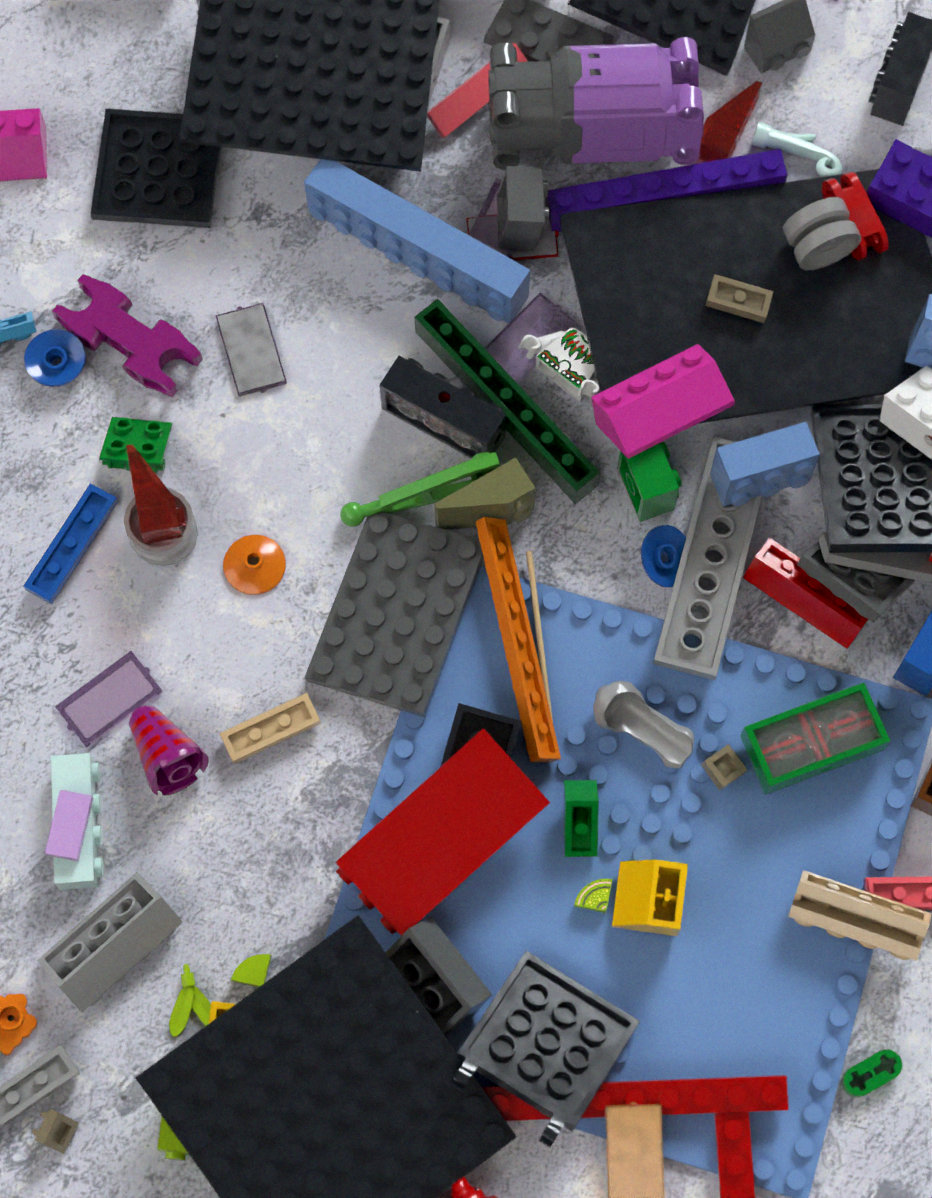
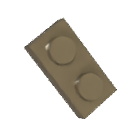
(739, 298)

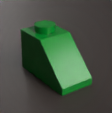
(581, 818)

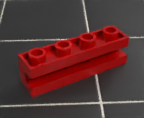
(779, 576)

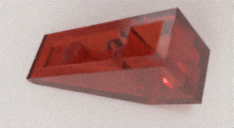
(726, 125)
(155, 504)

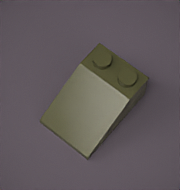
(498, 494)

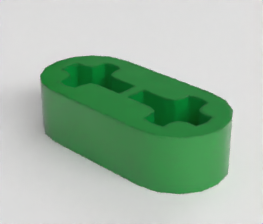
(867, 1066)

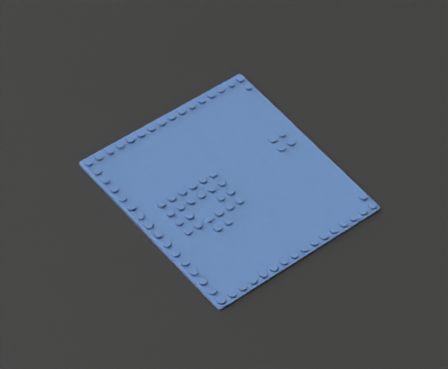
(741, 979)

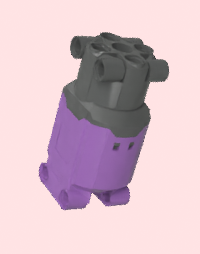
(597, 103)

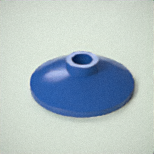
(50, 346)
(662, 554)

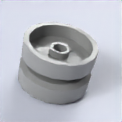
(821, 233)
(167, 551)

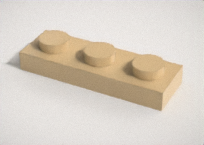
(270, 728)

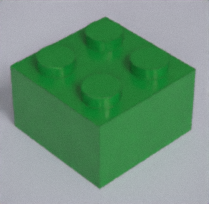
(650, 481)

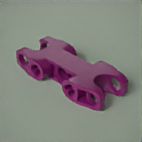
(146, 348)

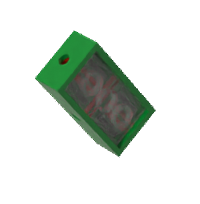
(814, 738)

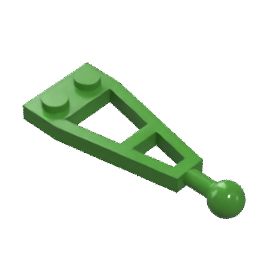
(423, 491)

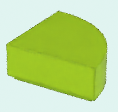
(252, 970)

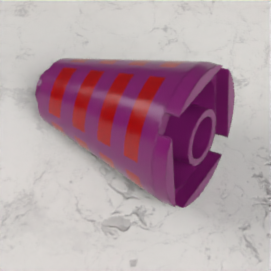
(165, 751)

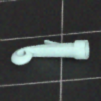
(799, 145)

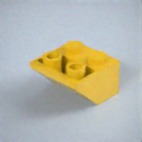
(650, 896)

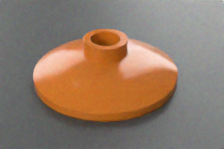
(259, 577)

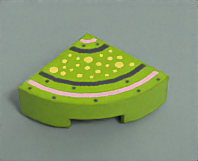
(594, 896)

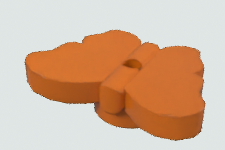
(21, 1027)

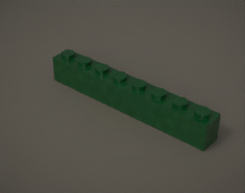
(491, 383)

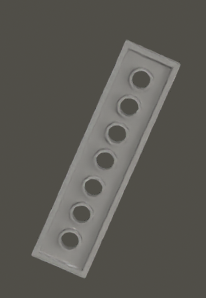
(693, 566)

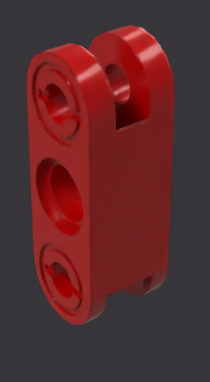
(861, 213)

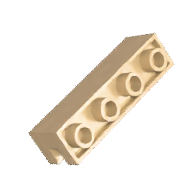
(859, 916)

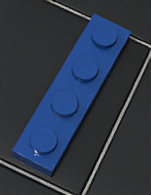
(70, 543)

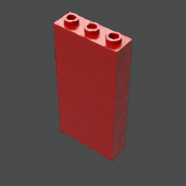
(441, 833)

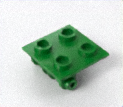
(145, 435)

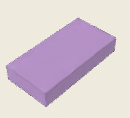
(69, 825)

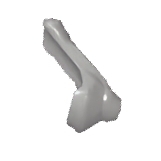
(623, 709)

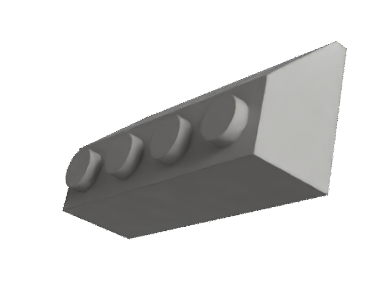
(109, 942)

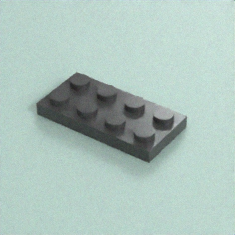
(540, 30)

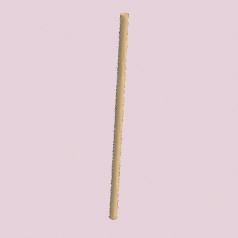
(537, 621)

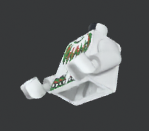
(565, 361)

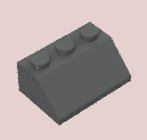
(438, 975)

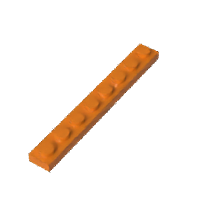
(518, 640)

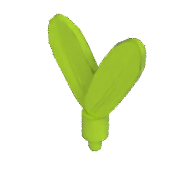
(188, 999)

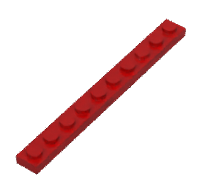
(674, 1095)

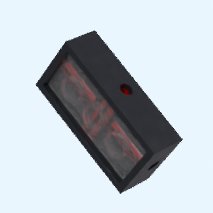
(441, 408)

